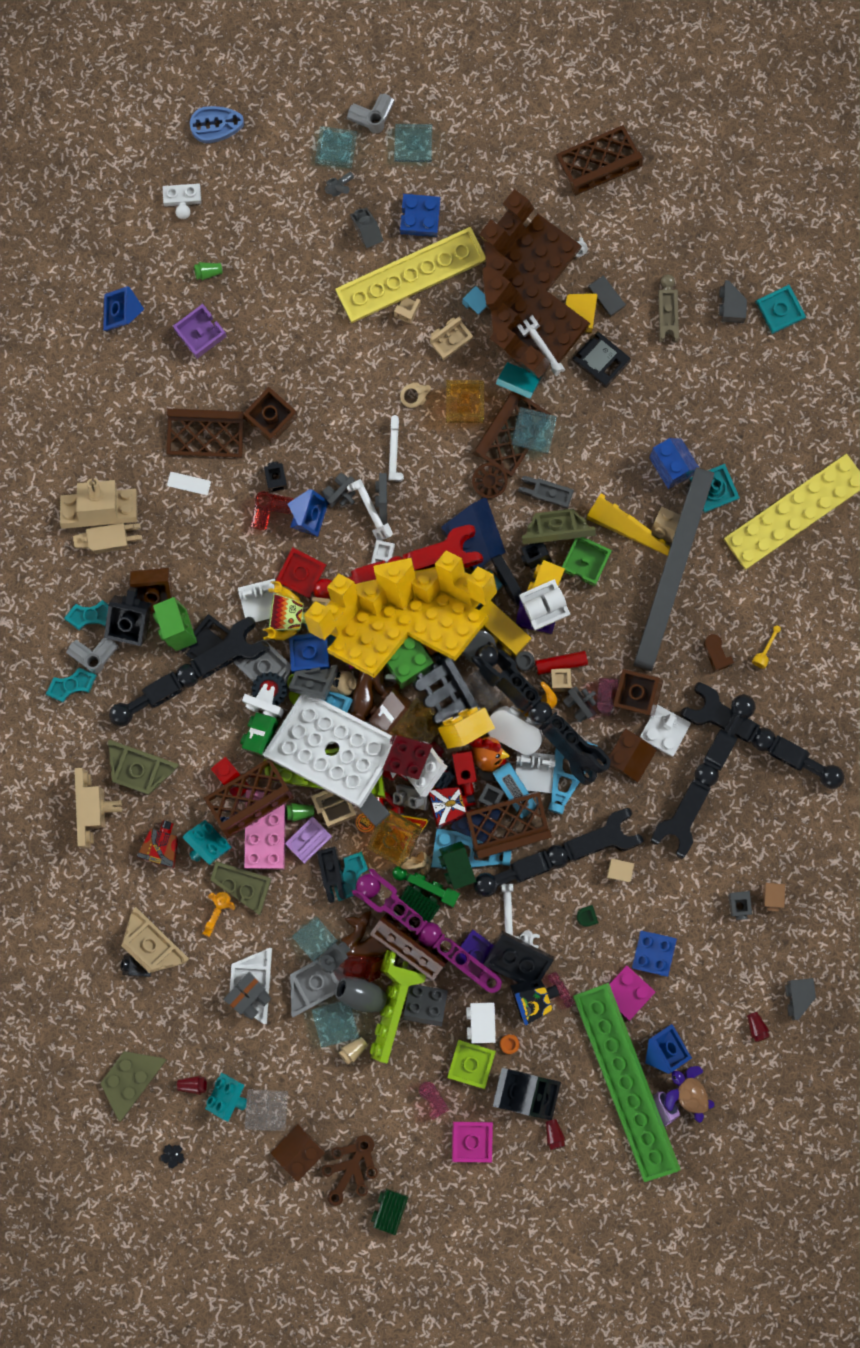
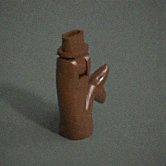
(363, 695)
(370, 947)

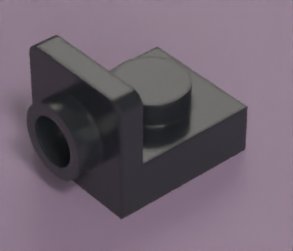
(130, 966)

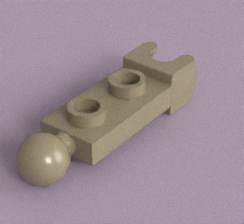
(668, 309)

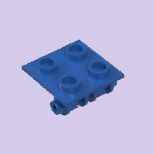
(654, 953)

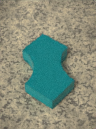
(83, 616)
(62, 688)
(353, 868)

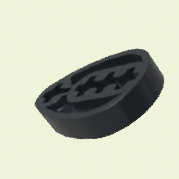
(507, 579)

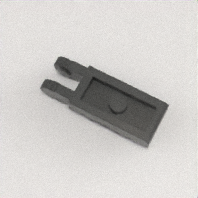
(547, 492)

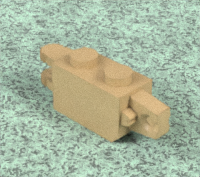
(107, 538)

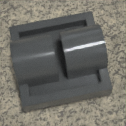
(425, 1005)

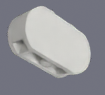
(516, 730)

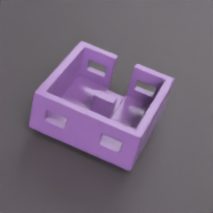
(199, 332)

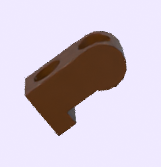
(715, 653)

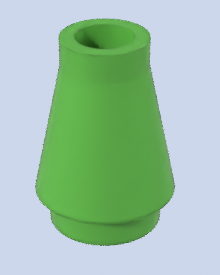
(207, 270)
(298, 811)

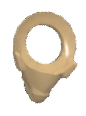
(422, 391)
(419, 862)

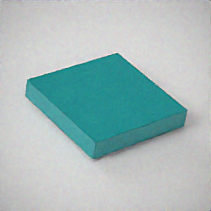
(780, 309)
(518, 380)

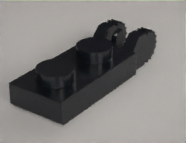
(331, 872)

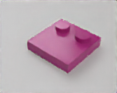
(630, 992)
(472, 1141)

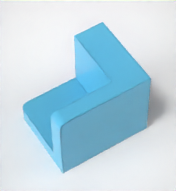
(475, 300)

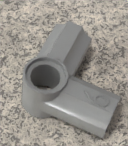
(379, 112)
(84, 655)

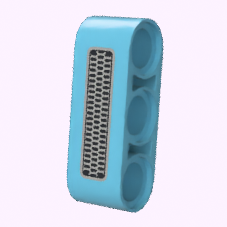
(513, 787)

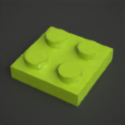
(471, 1064)

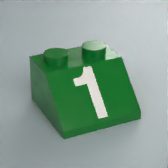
(259, 734)

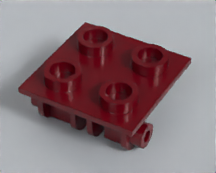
(407, 756)

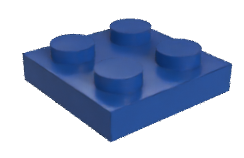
(308, 652)

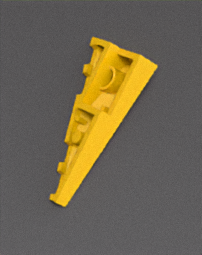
(616, 520)

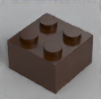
(270, 415)
(638, 693)

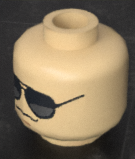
(343, 683)

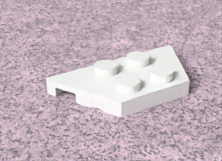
(260, 967)

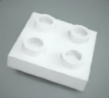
(544, 604)

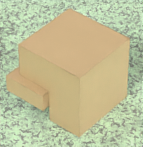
(333, 808)

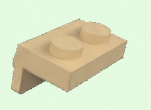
(450, 338)
(665, 524)

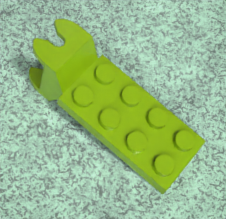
(391, 1013)

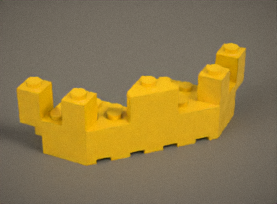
(380, 614)

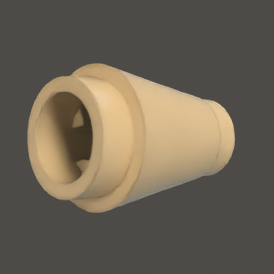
(353, 1050)

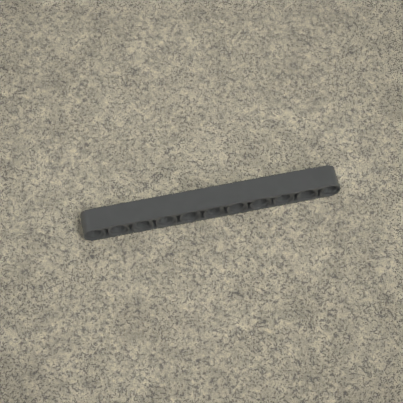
(673, 569)

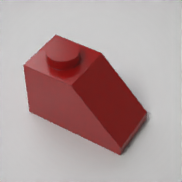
(226, 773)

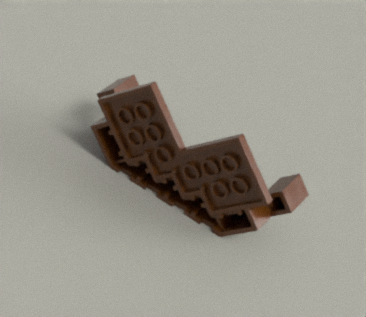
(517, 279)

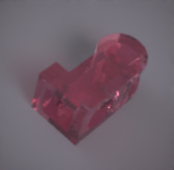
(605, 695)
(431, 1094)

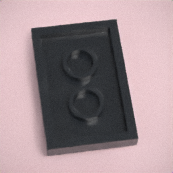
(517, 959)

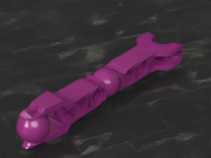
(428, 932)

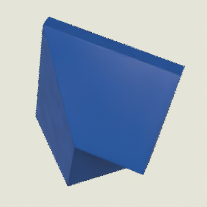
(120, 308)
(308, 512)
(667, 1050)

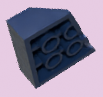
(486, 538)

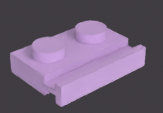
(308, 840)

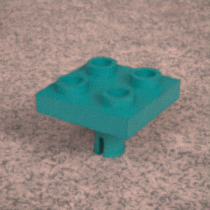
(721, 490)
(206, 843)
(226, 1097)

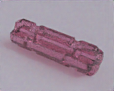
(564, 993)

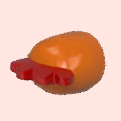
(487, 752)

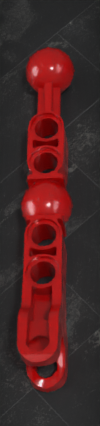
(421, 559)

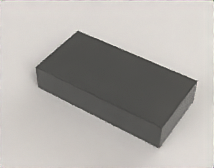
(607, 296)

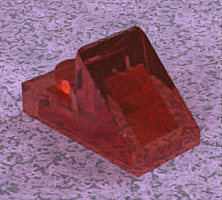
(363, 967)

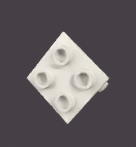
(257, 600)
(536, 771)

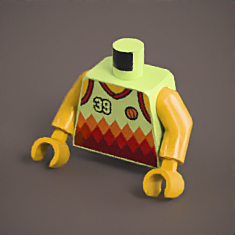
(285, 613)

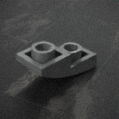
(374, 810)

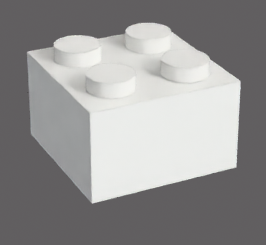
(482, 1022)

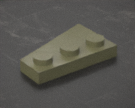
(242, 884)

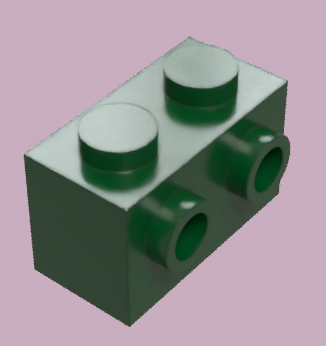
(457, 865)

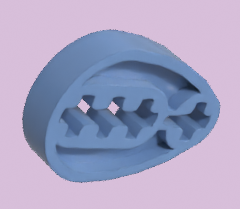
(211, 114)

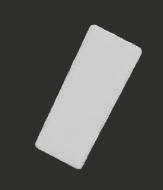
(189, 483)

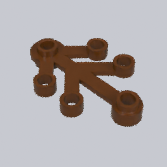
(352, 1166)

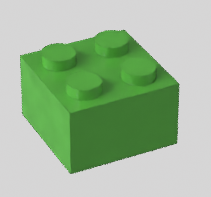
(174, 624)
(409, 662)

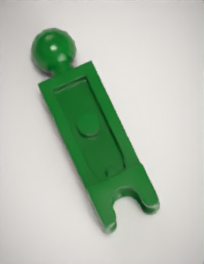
(448, 897)

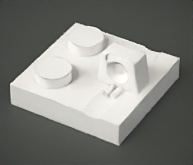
(665, 731)

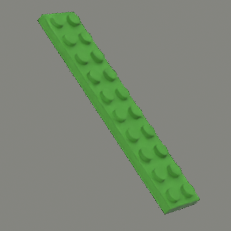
(626, 1082)

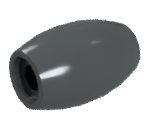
(361, 995)

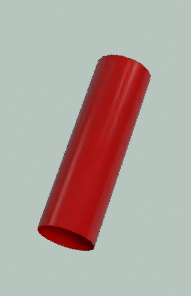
(564, 661)

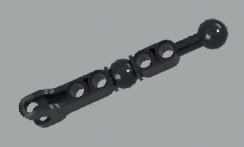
(188, 674)
(761, 738)
(705, 776)
(559, 855)

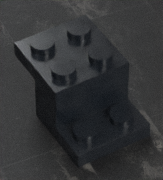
(526, 1094)

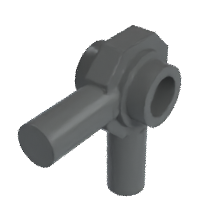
(336, 187)

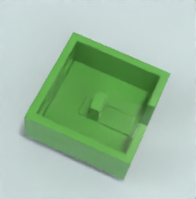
(586, 560)

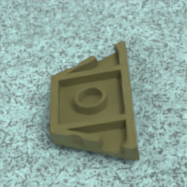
(557, 526)
(137, 768)
(129, 1079)

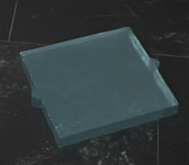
(314, 938)

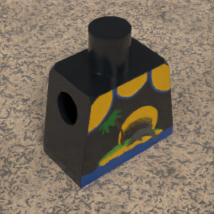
(533, 999)

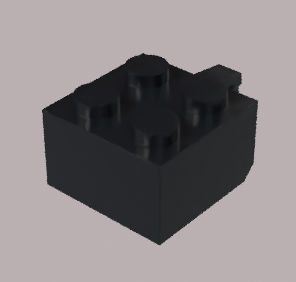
(128, 618)

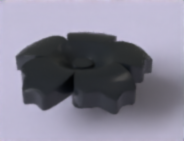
(172, 1155)

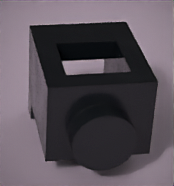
(277, 484)
(539, 551)

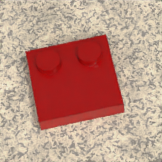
(301, 572)

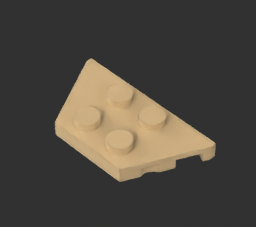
(150, 945)

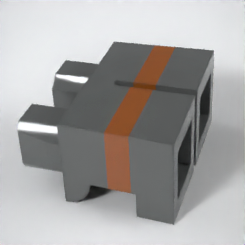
(254, 990)

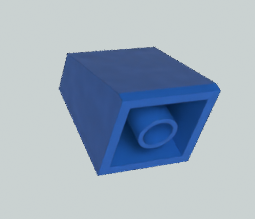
(673, 461)

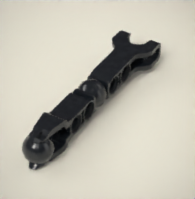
(525, 697)

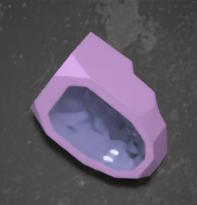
(666, 1116)

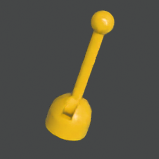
(761, 659)

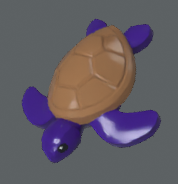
(690, 1093)

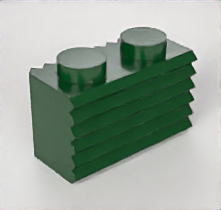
(419, 903)
(390, 1211)

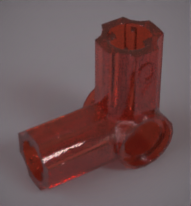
(262, 513)

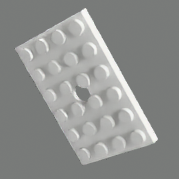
(302, 745)

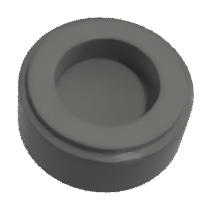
(524, 661)

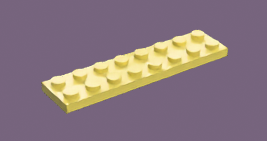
(411, 275)
(794, 512)

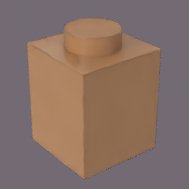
(773, 896)

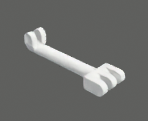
(531, 329)
(393, 475)
(382, 531)
(507, 889)

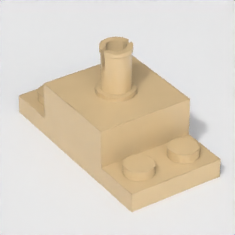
(98, 505)
(90, 808)

